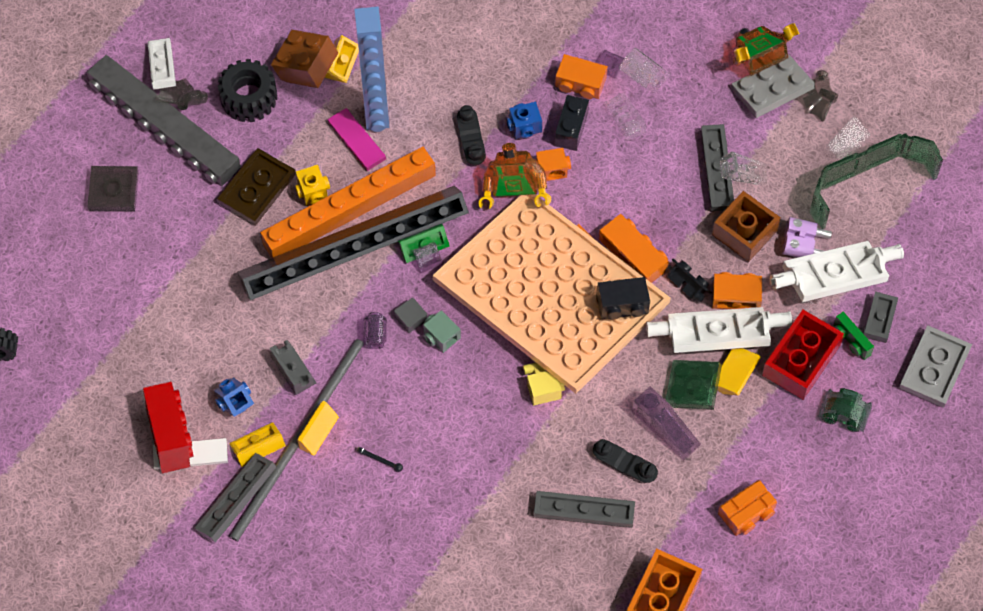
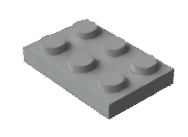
(773, 87)
(935, 366)

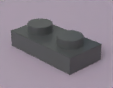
(880, 317)

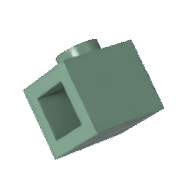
(441, 331)

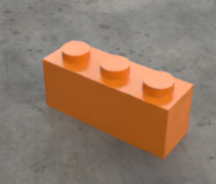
(633, 248)

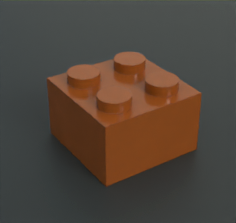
(304, 58)
(746, 226)

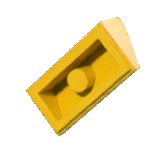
(344, 62)
(736, 370)
(317, 428)
(261, 441)

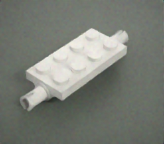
(836, 270)
(719, 328)

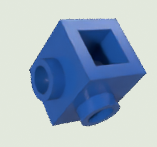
(524, 120)
(233, 396)

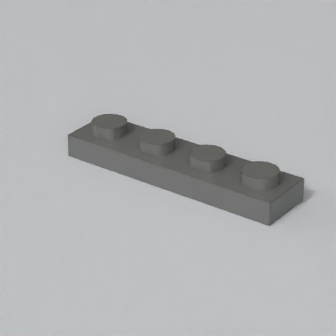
(714, 148)
(235, 497)
(584, 509)

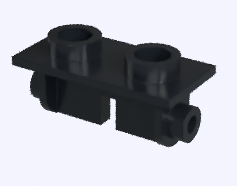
(681, 273)

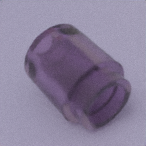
(374, 330)

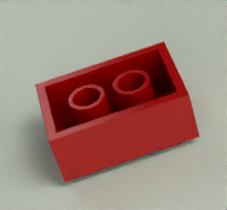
(803, 354)
(168, 427)

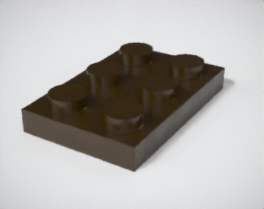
(256, 186)

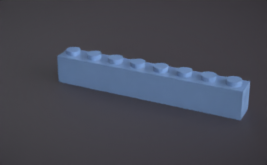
(372, 68)

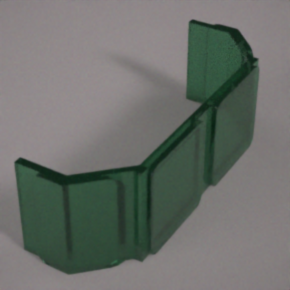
(903, 146)

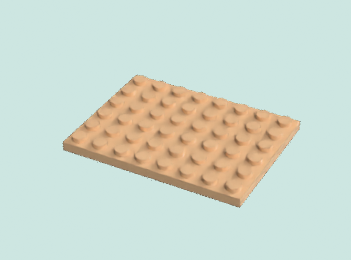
(537, 287)

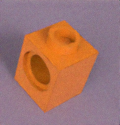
(554, 163)

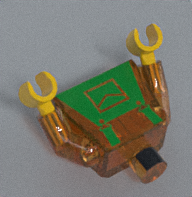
(762, 47)
(514, 174)

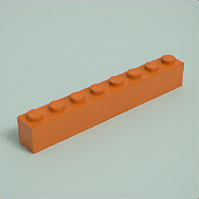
(349, 203)

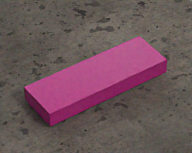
(356, 139)

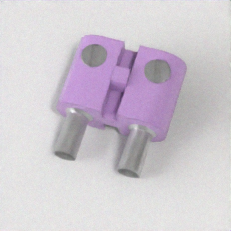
(800, 237)

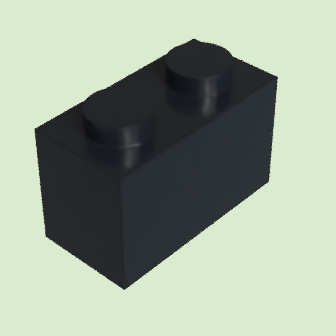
(571, 122)
(623, 298)

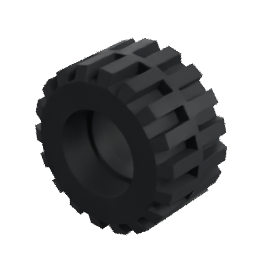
(247, 105)

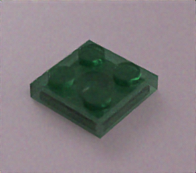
(693, 384)

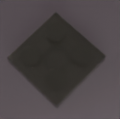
(113, 188)

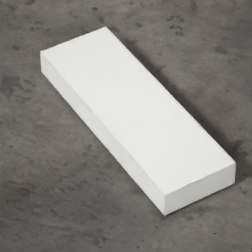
(161, 63)
(205, 453)

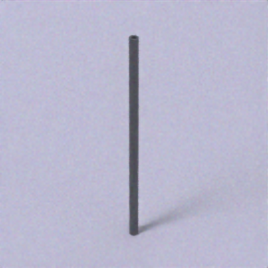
(293, 445)

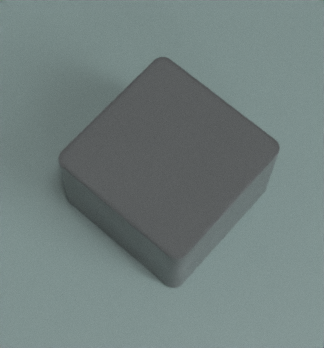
(410, 315)

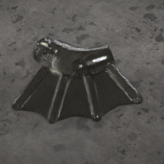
(182, 95)
(819, 99)

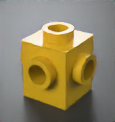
(311, 185)

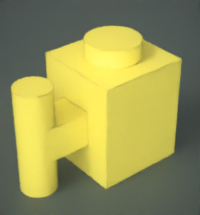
(542, 385)

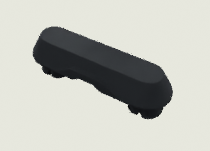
(471, 135)
(625, 462)

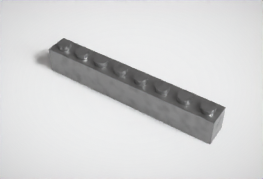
(164, 121)

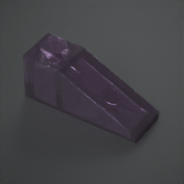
(665, 422)

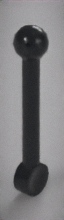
(398, 467)

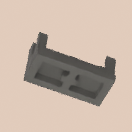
(292, 367)

